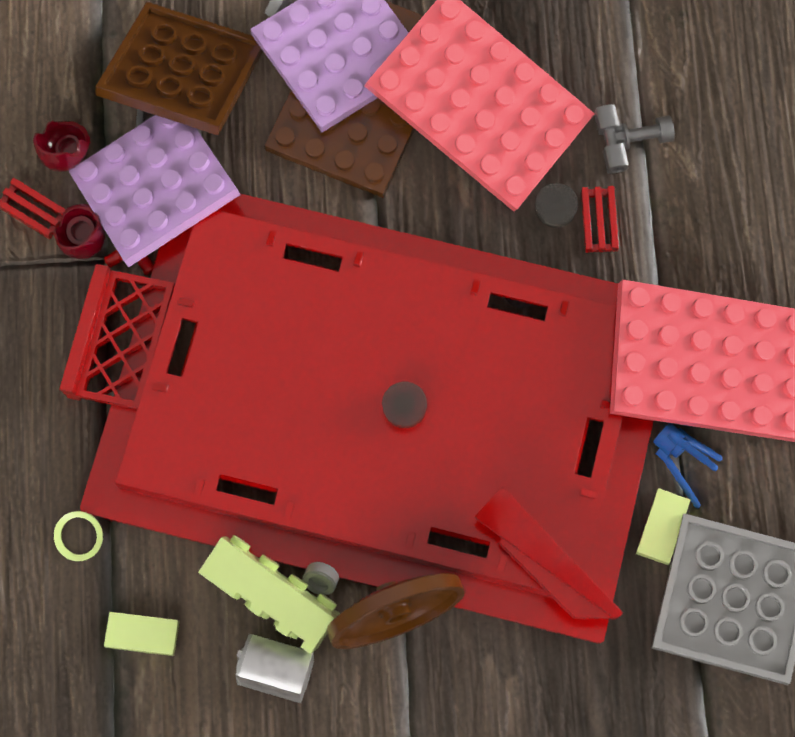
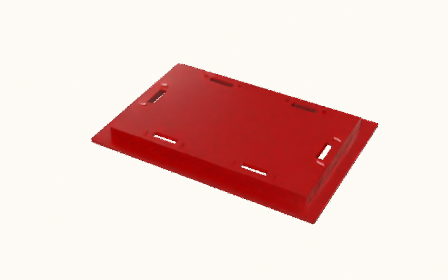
(292, 391)

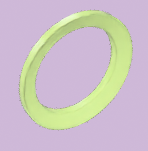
(58, 536)

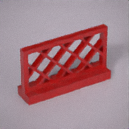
(90, 331)

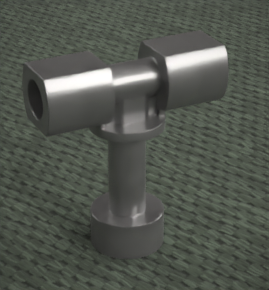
(618, 136)

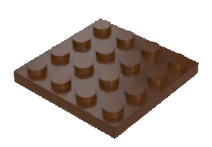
(180, 68)

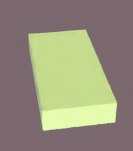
(662, 526)
(141, 633)

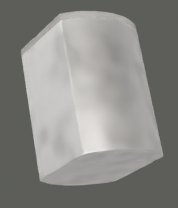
(274, 668)

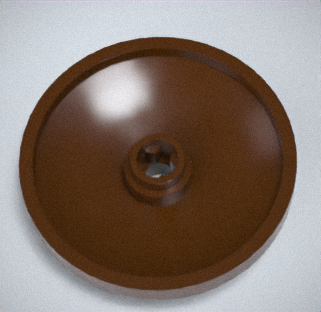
(395, 610)

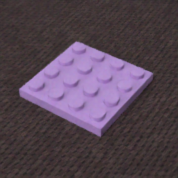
(330, 52)
(153, 185)

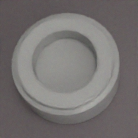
(321, 578)

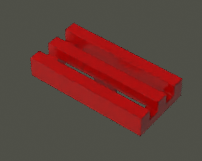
(598, 193)
(10, 194)

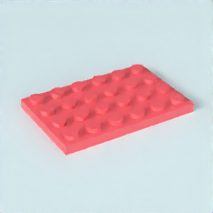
(479, 100)
(704, 361)

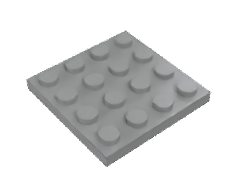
(730, 600)

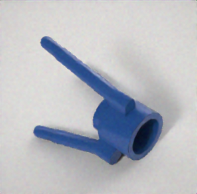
(674, 442)

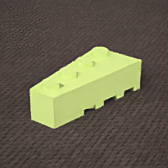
(270, 592)

